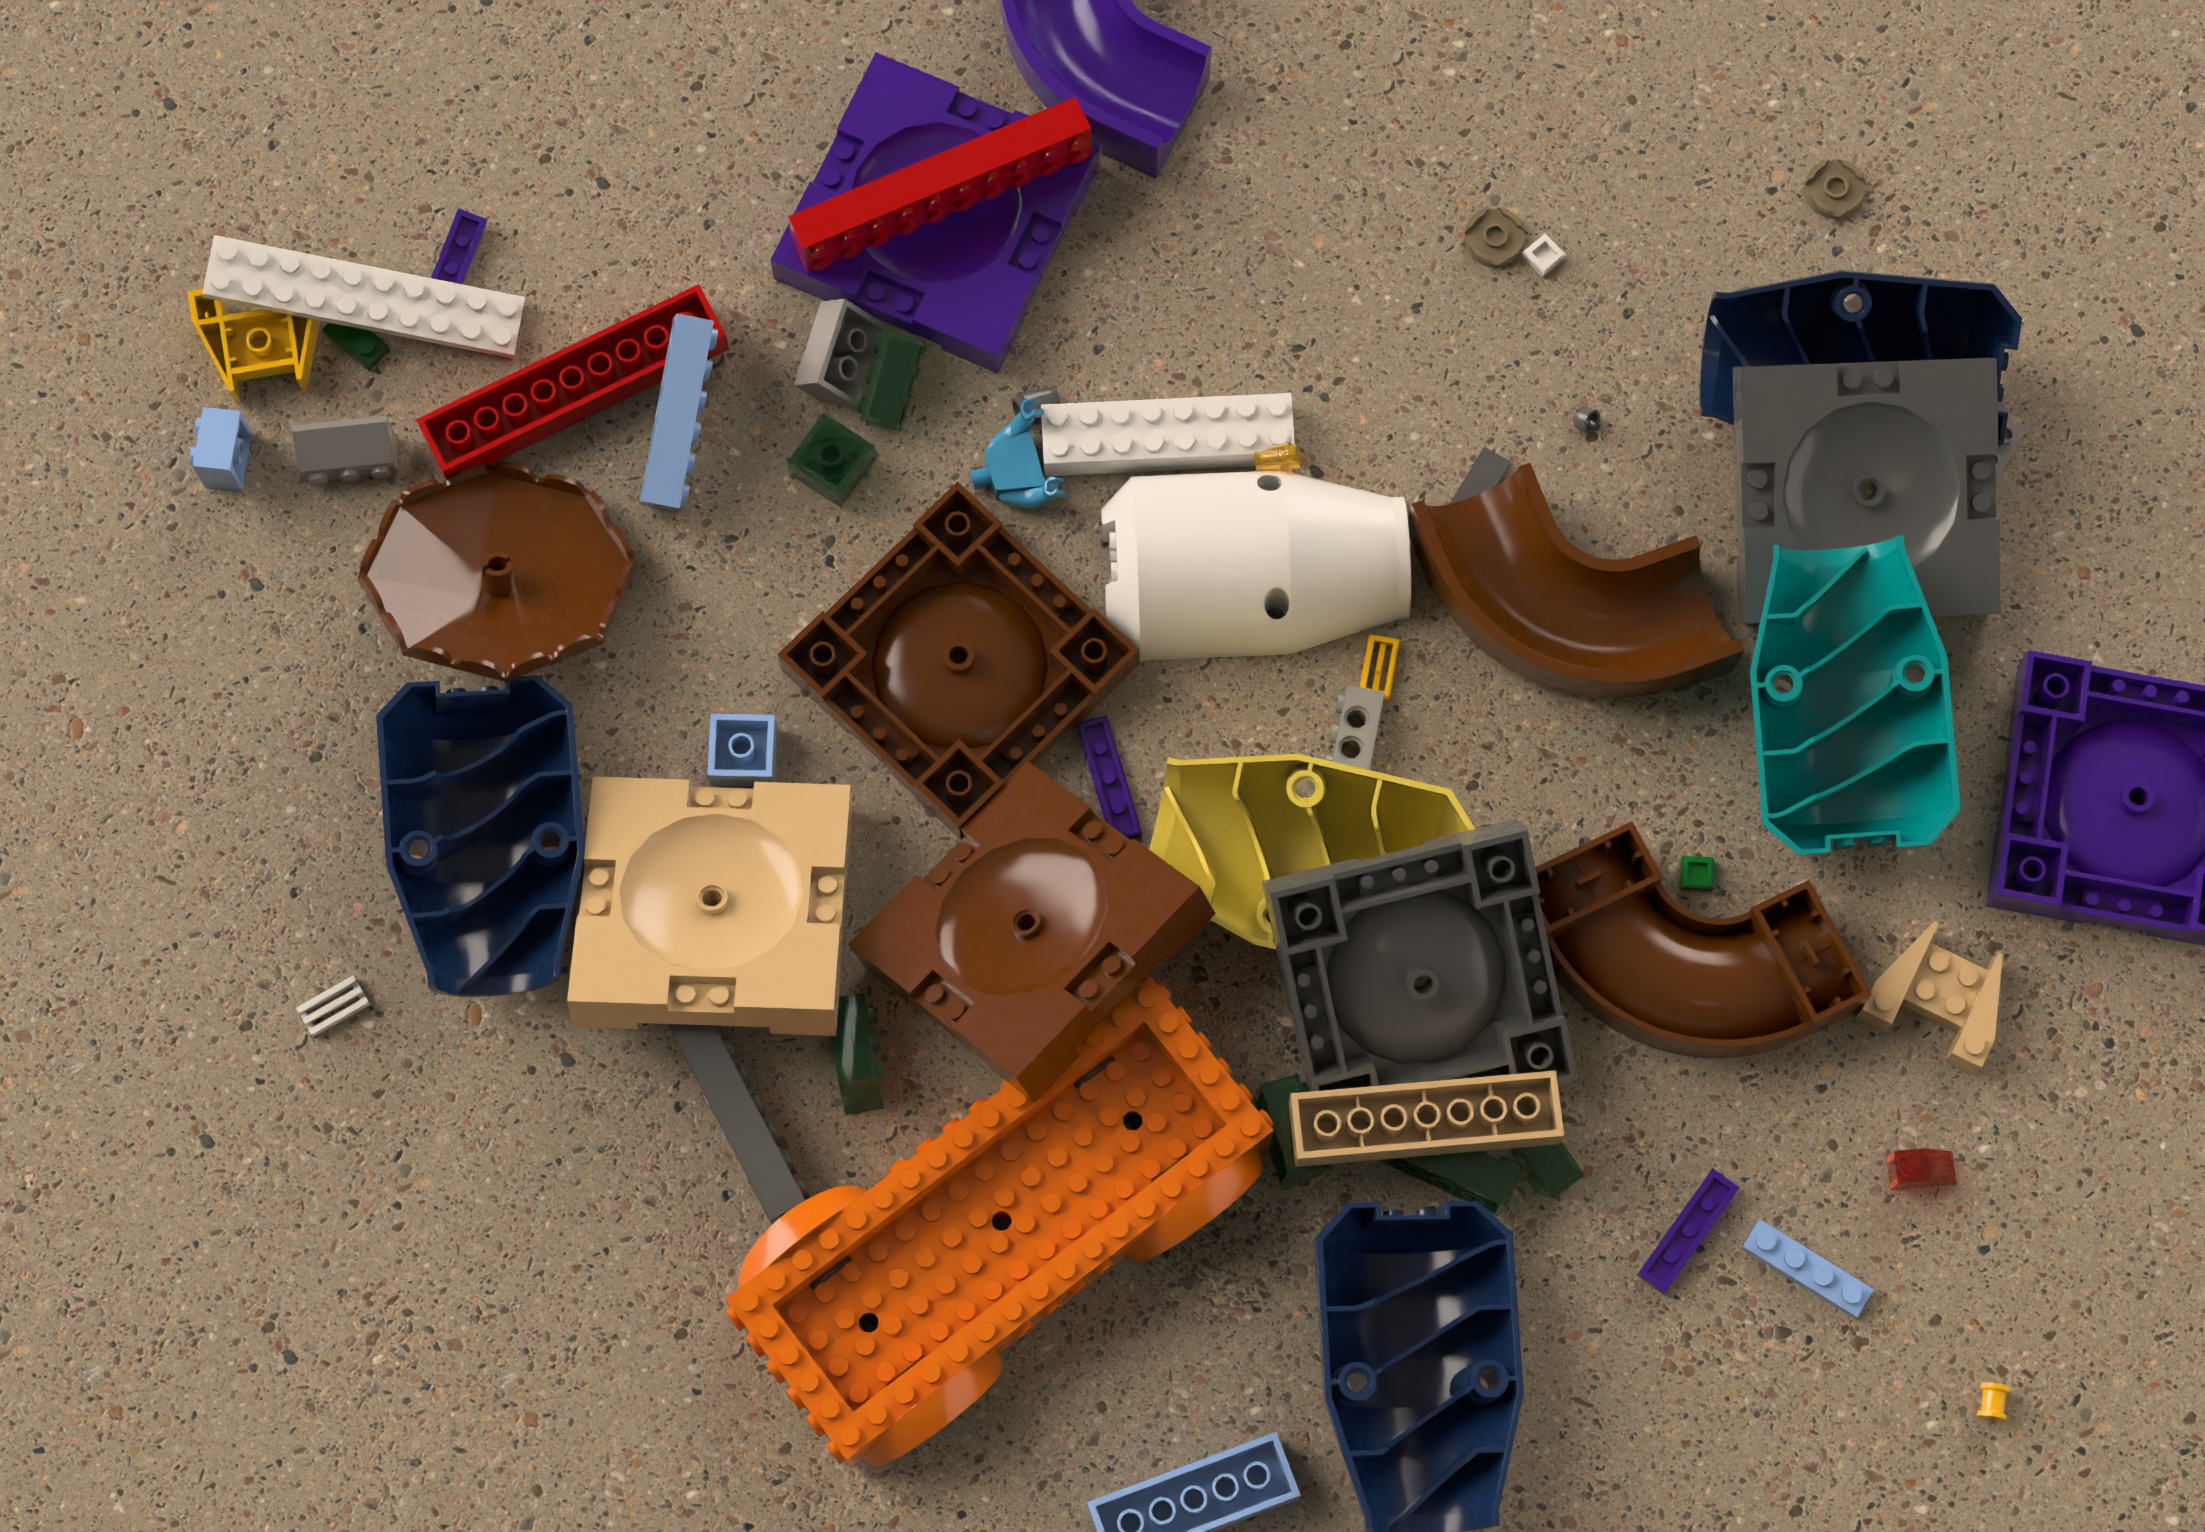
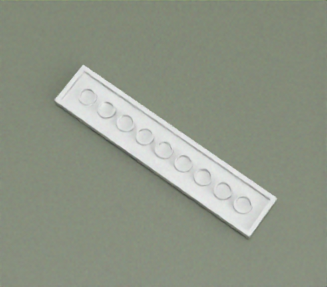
(363, 296)

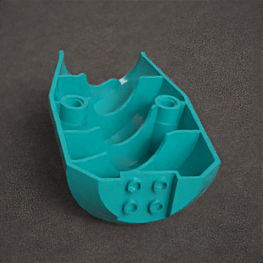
(1853, 741)

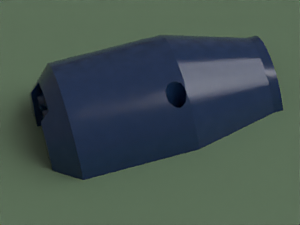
(1884, 322)
(479, 795)
(1412, 1324)

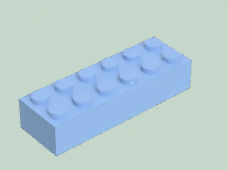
(677, 411)
(1203, 1493)

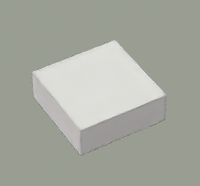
(1543, 255)

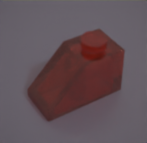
(1920, 1168)

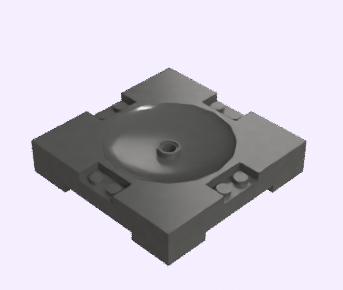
(1907, 428)
(1446, 910)

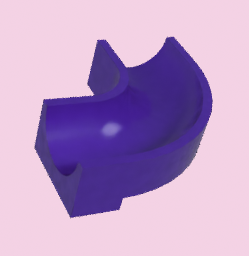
(1122, 67)

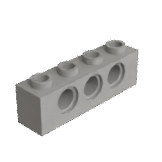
(1362, 704)

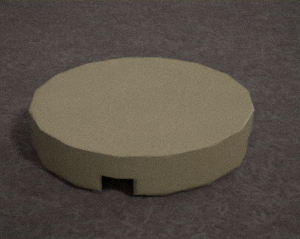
(1835, 188)
(1494, 237)

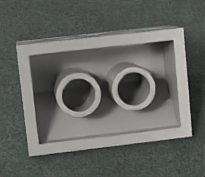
(839, 353)
(345, 449)

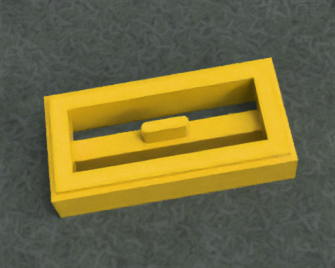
(1383, 642)

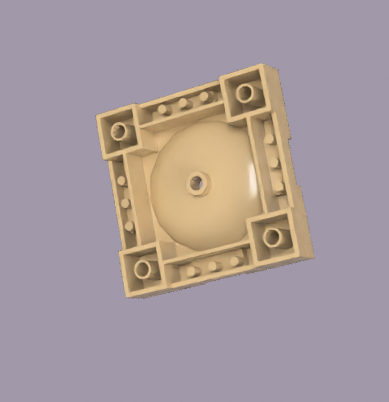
(645, 918)

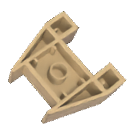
(1944, 991)

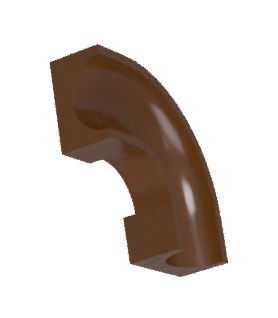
(1561, 612)
(1688, 977)

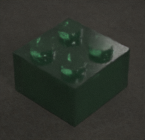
(832, 460)

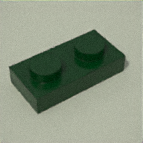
(358, 343)

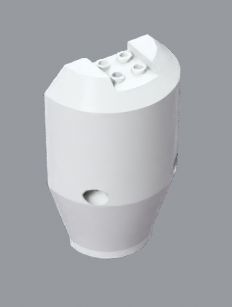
(1225, 551)

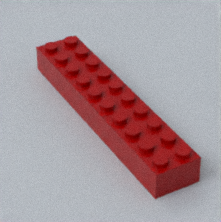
(941, 185)
(561, 387)

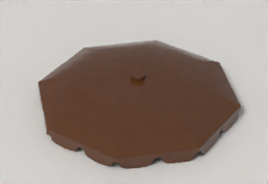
(497, 570)

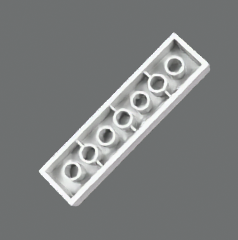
(1163, 433)

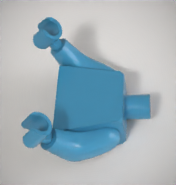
(1015, 466)

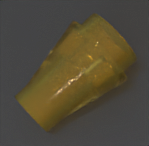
(1279, 458)

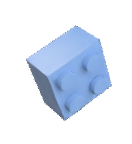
(221, 448)
(741, 749)

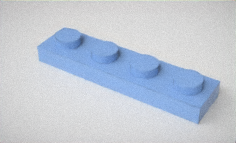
(1807, 1269)

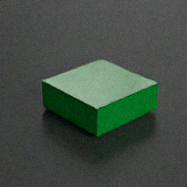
(1696, 873)

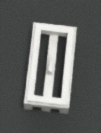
(326, 996)

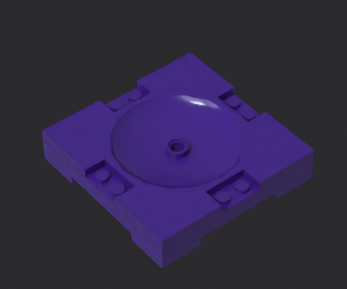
(952, 278)
(2066, 825)

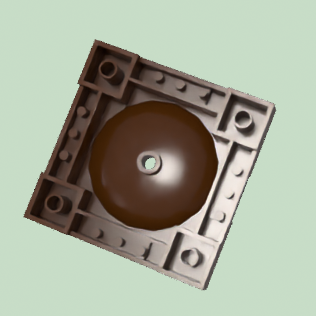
(948, 591)
(1031, 929)

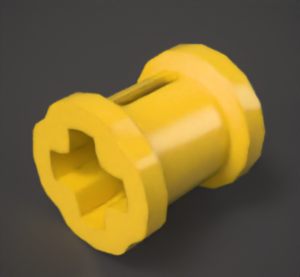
(1993, 1402)

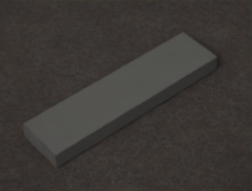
(1483, 475)

